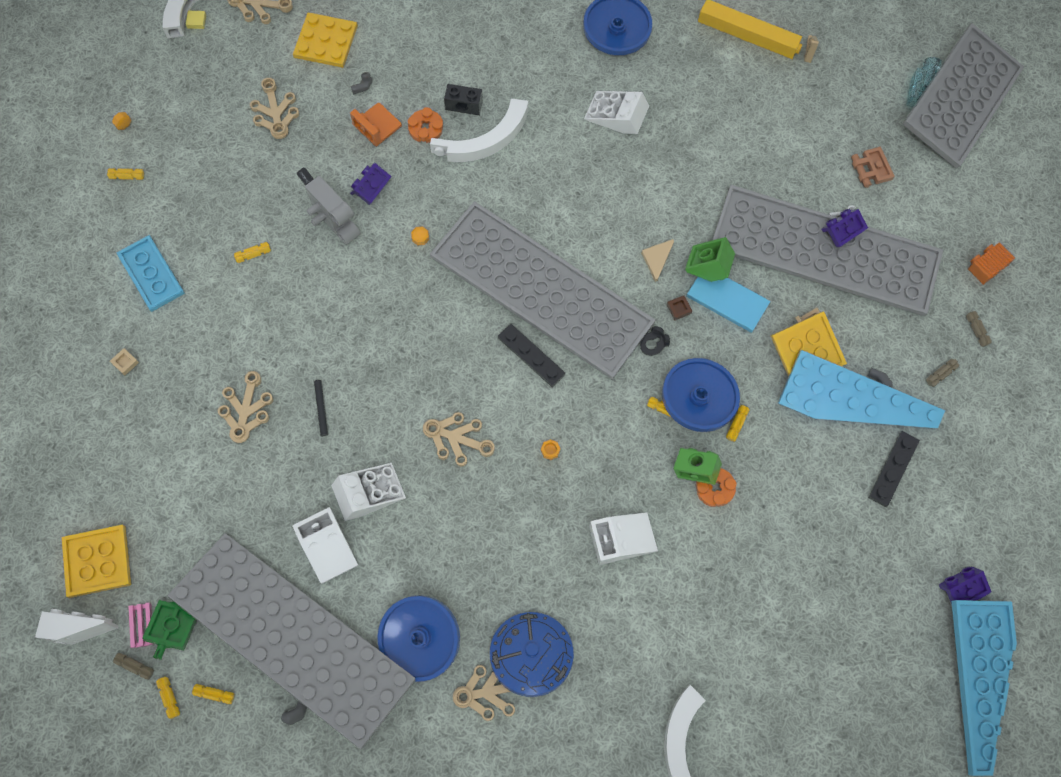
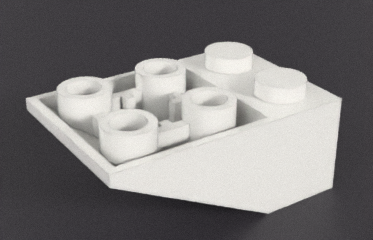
(618, 110)
(367, 490)
(622, 537)
(325, 545)
(71, 628)

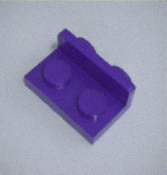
(371, 183)
(845, 227)
(966, 585)

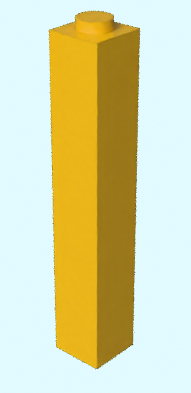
(750, 29)

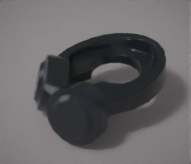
(656, 332)

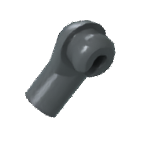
(363, 85)
(880, 376)
(294, 715)

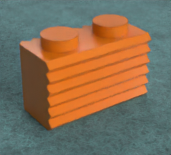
(990, 263)

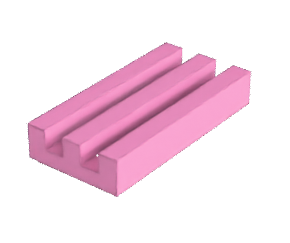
(132, 624)

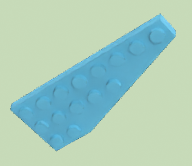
(836, 393)
(984, 655)

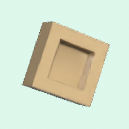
(124, 361)

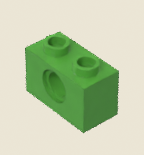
(704, 473)

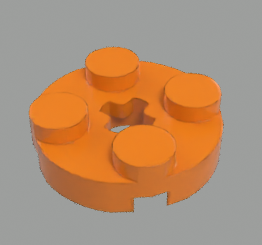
(426, 116)
(717, 498)

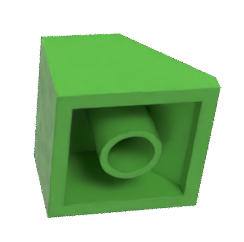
(711, 260)

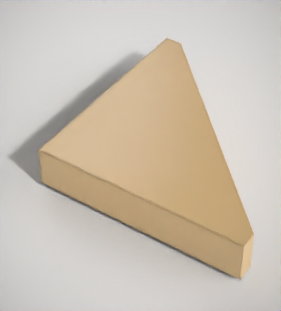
(812, 44)
(656, 257)

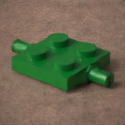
(169, 628)

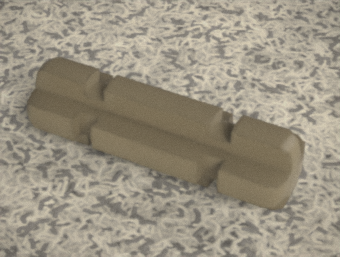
(978, 328)
(942, 372)
(133, 666)

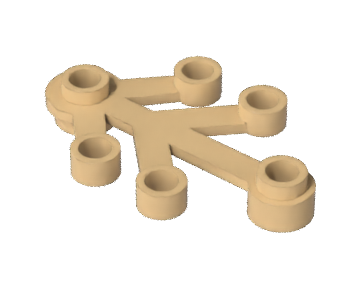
(256, 4)
(275, 111)
(246, 409)
(455, 437)
(488, 692)

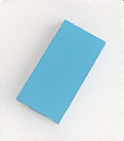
(150, 273)
(730, 301)

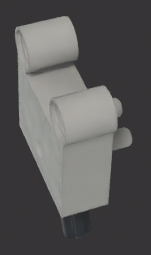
(329, 207)

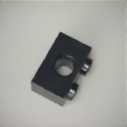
(463, 99)

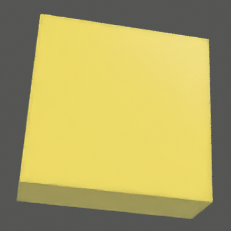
(196, 19)

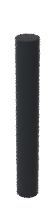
(320, 408)

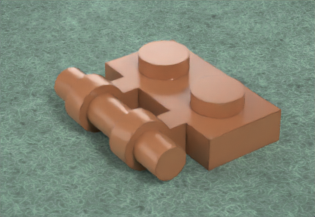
(878, 167)

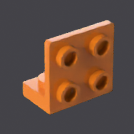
(375, 123)

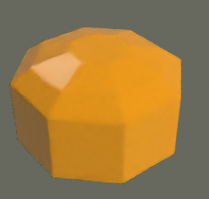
(121, 120)
(420, 235)
(550, 449)

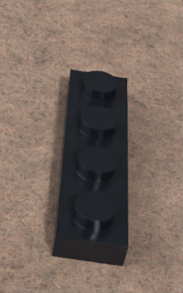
(531, 355)
(894, 469)

